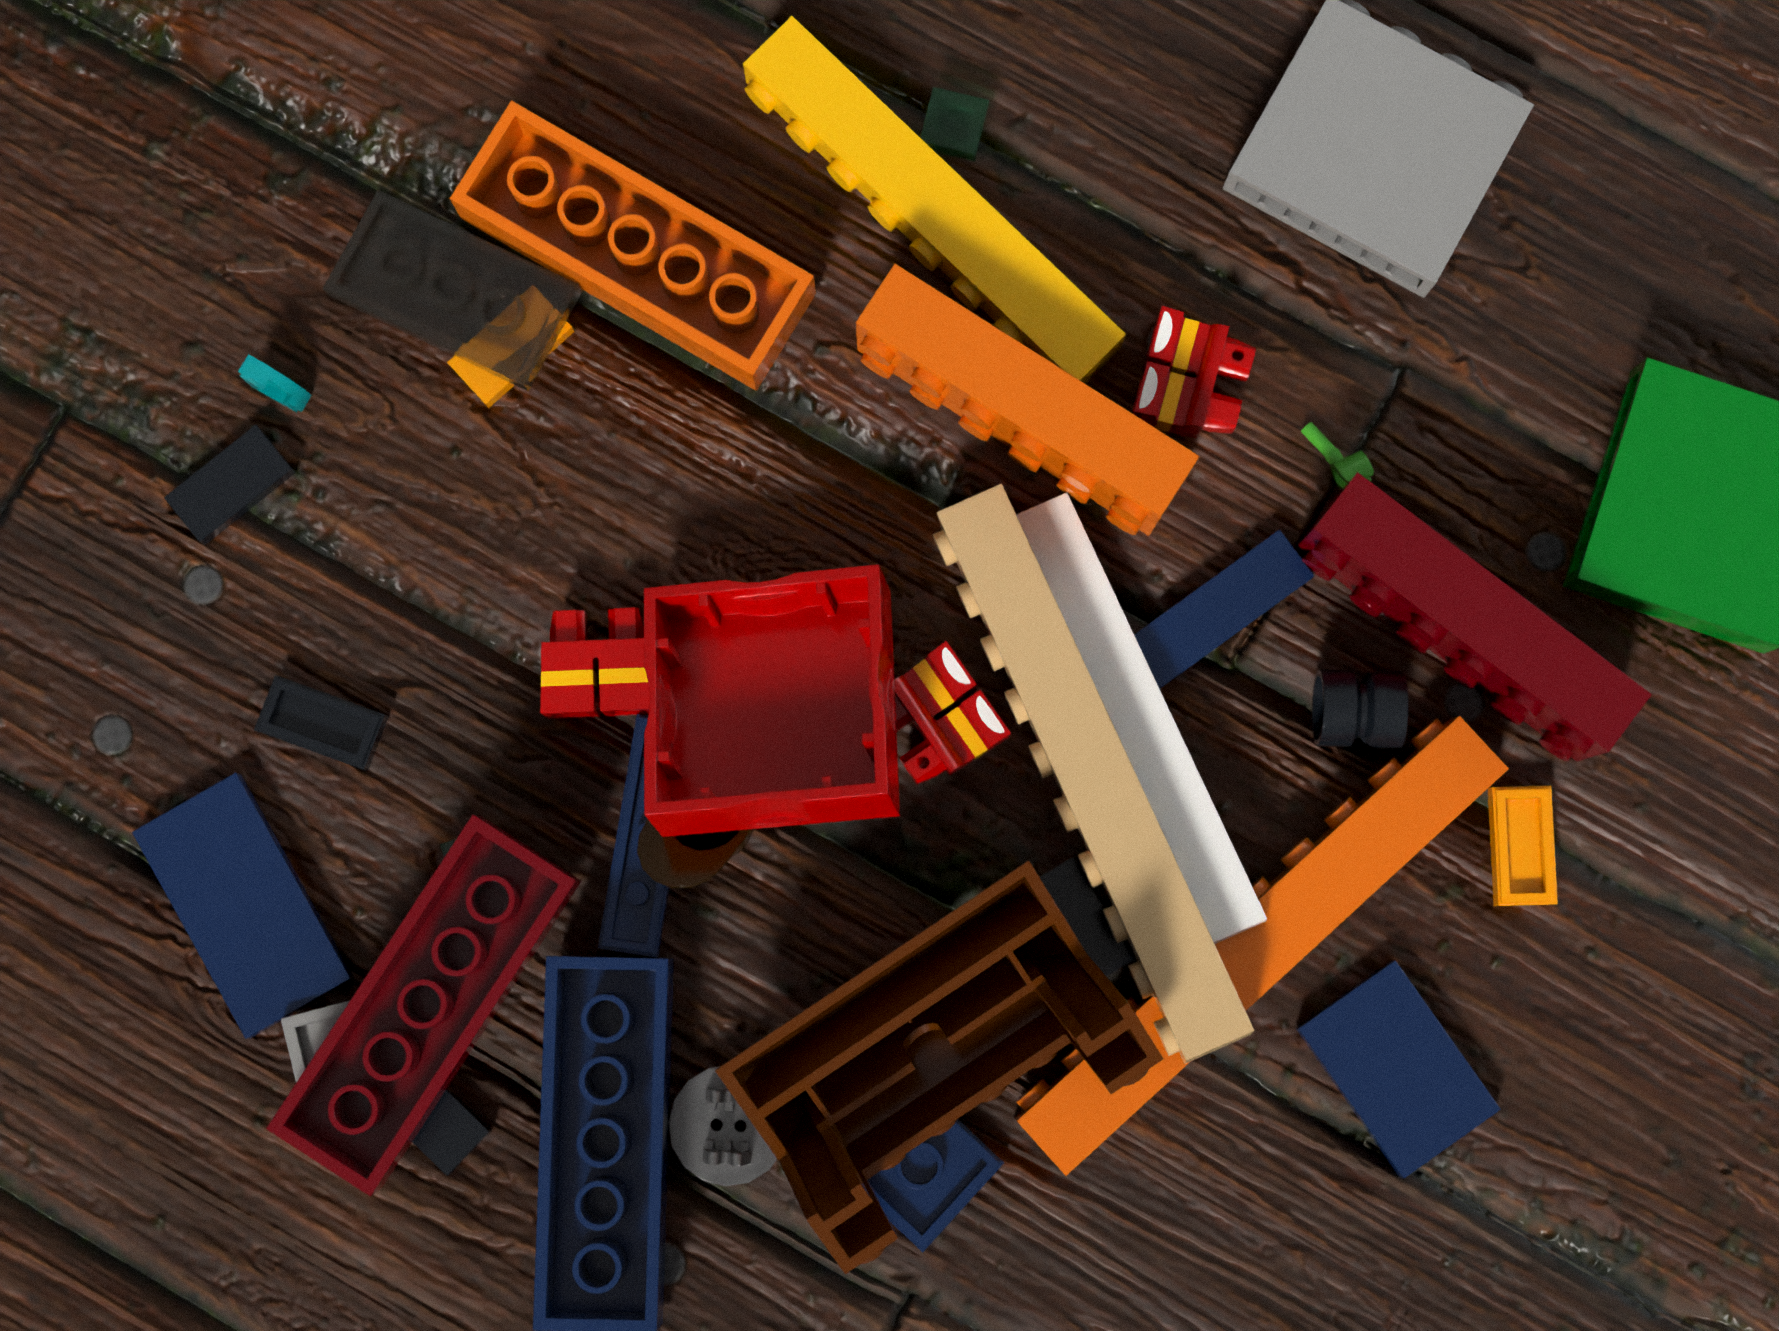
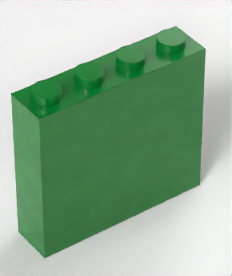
(1687, 508)

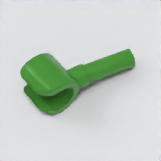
(1342, 468)

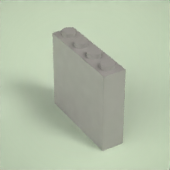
(1378, 145)

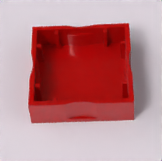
(770, 702)

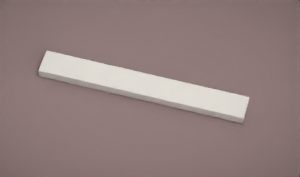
(1142, 719)

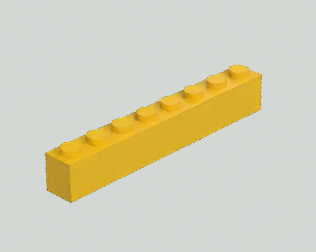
(927, 202)

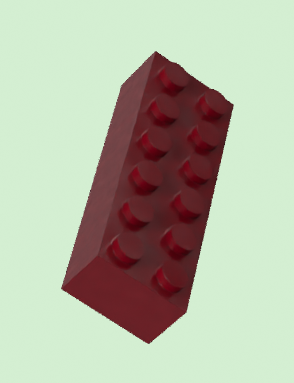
(1471, 622)
(423, 1005)

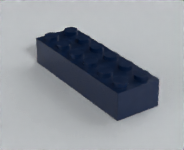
(603, 1144)

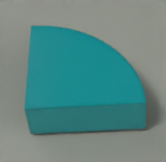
(273, 384)

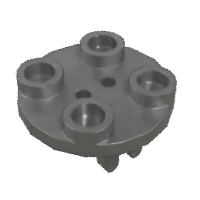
(716, 1155)

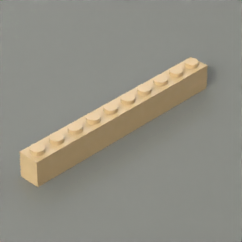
(1094, 776)

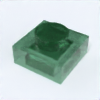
(954, 123)

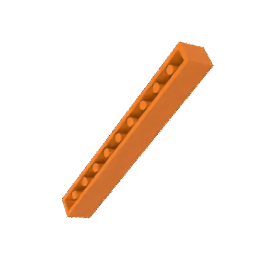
(1302, 907)

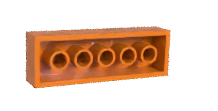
(634, 245)
(1021, 401)

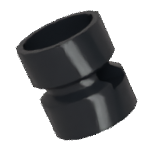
(1368, 709)

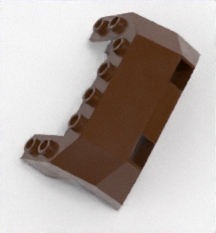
(925, 1044)

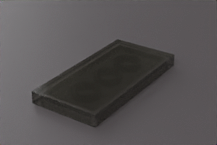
(453, 290)

